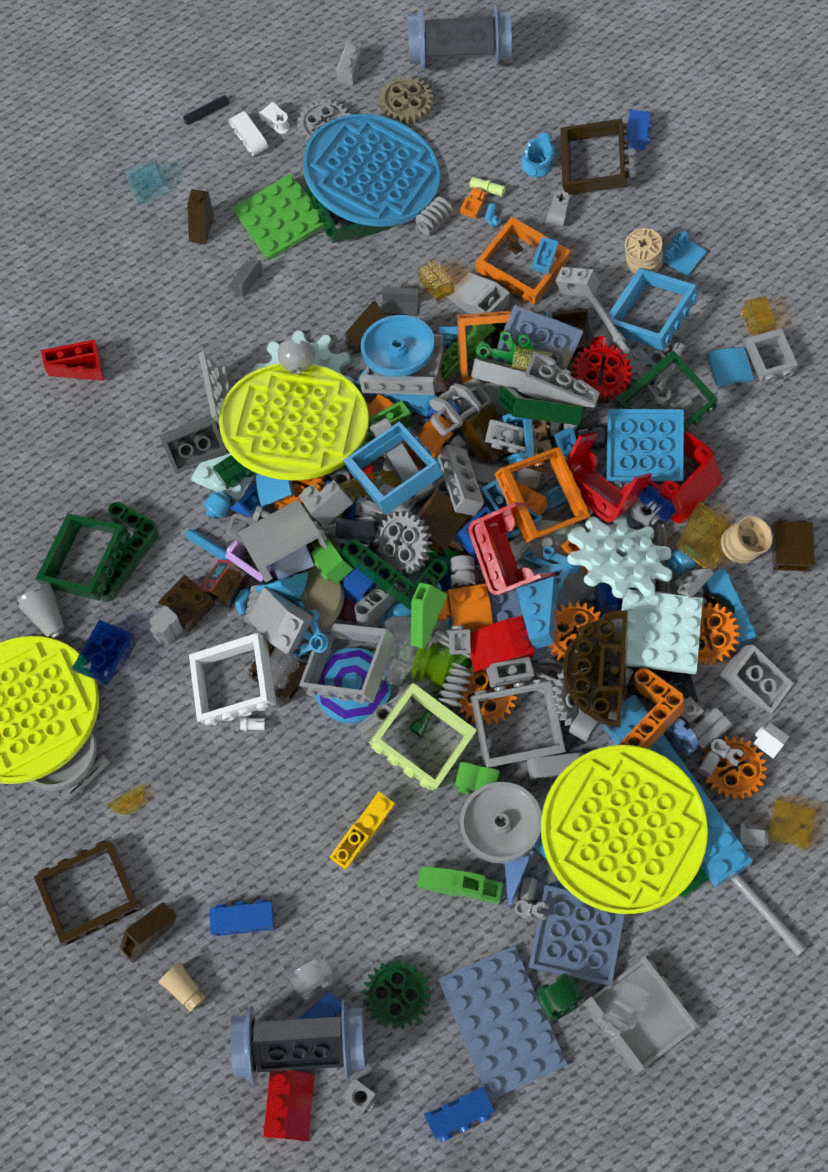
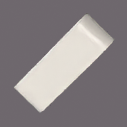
(248, 133)

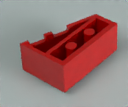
(74, 361)

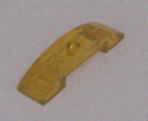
(355, 490)

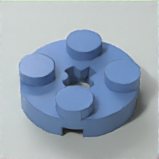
(681, 737)

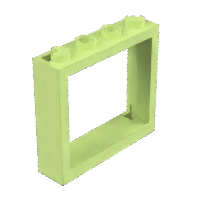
(440, 711)

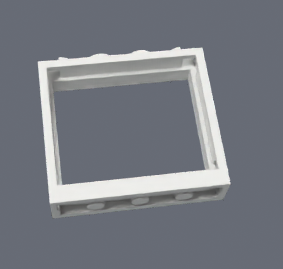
(197, 660)

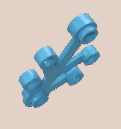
(546, 567)
(314, 637)

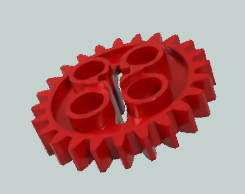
(619, 374)

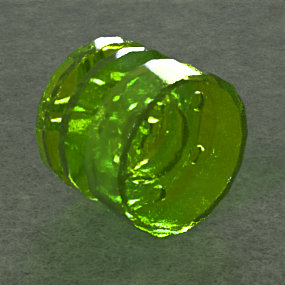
(432, 664)

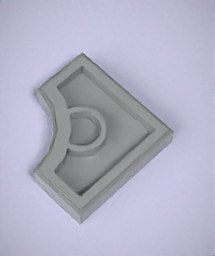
(691, 581)

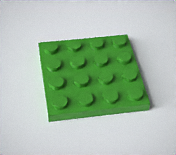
(278, 217)

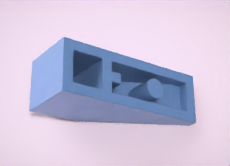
(514, 875)

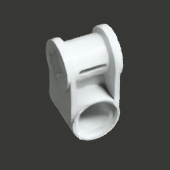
(275, 118)

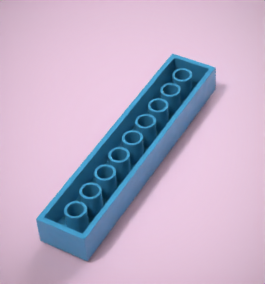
(724, 852)

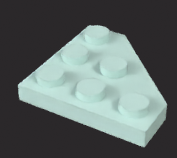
(206, 477)

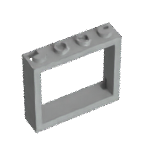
(350, 632)
(518, 688)

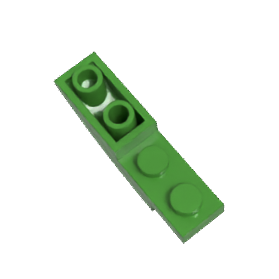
(450, 358)
(459, 883)

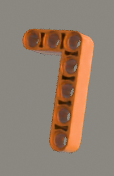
(662, 708)

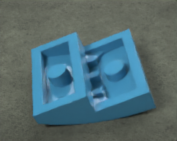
(730, 366)
(273, 490)

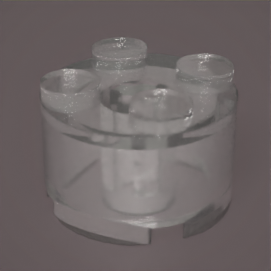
(312, 976)

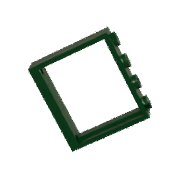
(343, 233)
(657, 370)
(527, 407)
(62, 545)

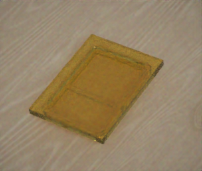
(703, 537)

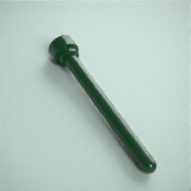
(419, 727)

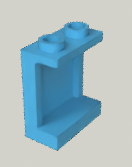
(527, 439)

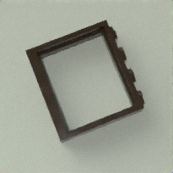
(588, 131)
(101, 921)

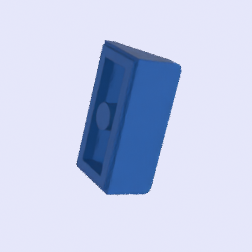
(248, 502)

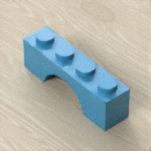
(721, 586)

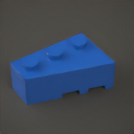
(459, 1114)

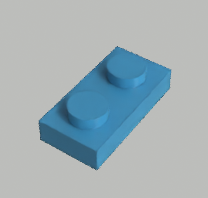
(544, 255)
(449, 335)

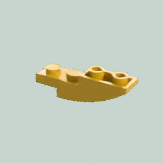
(362, 831)

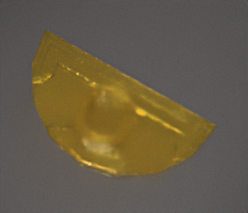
(128, 802)

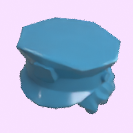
(539, 155)

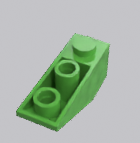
(424, 613)

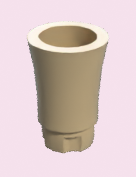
(182, 987)

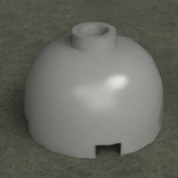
(296, 356)

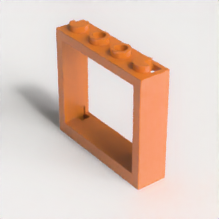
(511, 284)
(474, 319)
(566, 480)

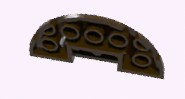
(597, 668)

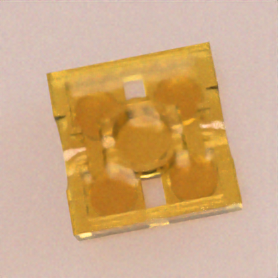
(789, 828)

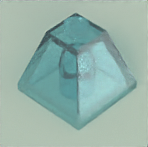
(145, 181)

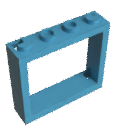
(674, 322)
(378, 447)

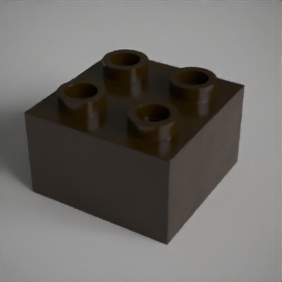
(187, 602)

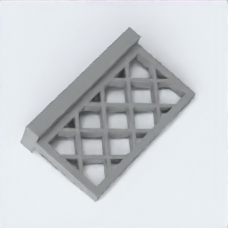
(216, 383)

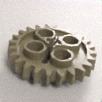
(406, 99)

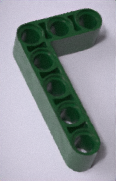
(136, 554)
(393, 575)

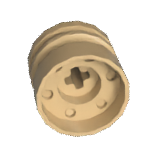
(644, 250)
(746, 539)

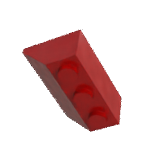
(289, 1105)

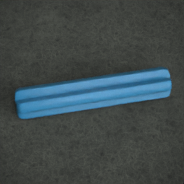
(206, 544)

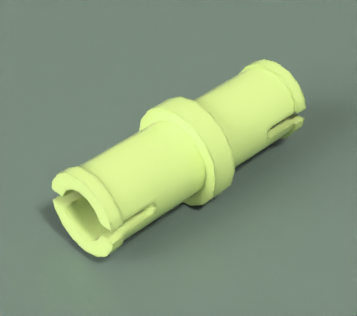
(488, 186)

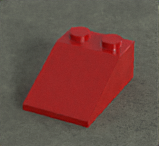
(500, 643)

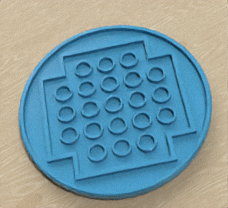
(371, 170)

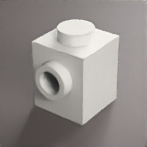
(770, 739)

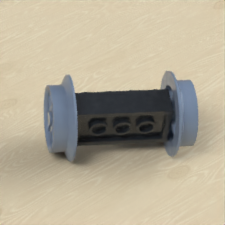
(460, 36)
(297, 1044)

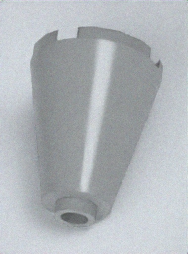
(43, 610)

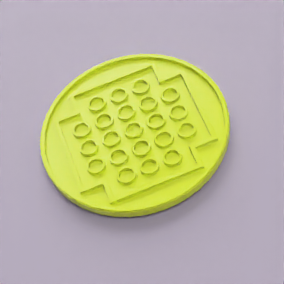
(293, 422)
(42, 707)
(624, 829)

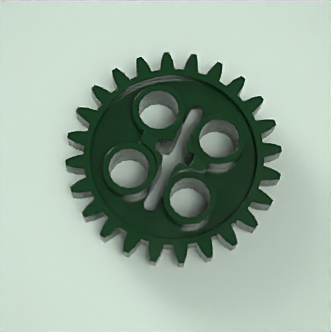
(382, 1007)

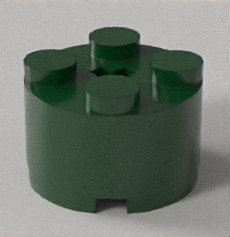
(559, 997)

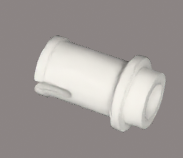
(252, 723)

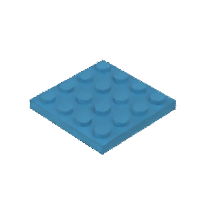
(645, 443)

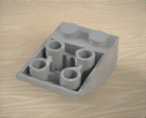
(479, 295)

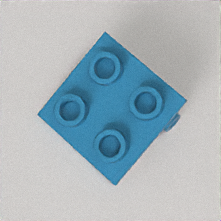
(683, 253)

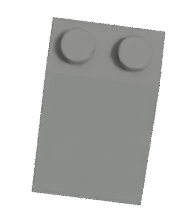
(279, 620)
(756, 678)

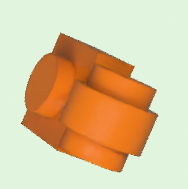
(474, 203)

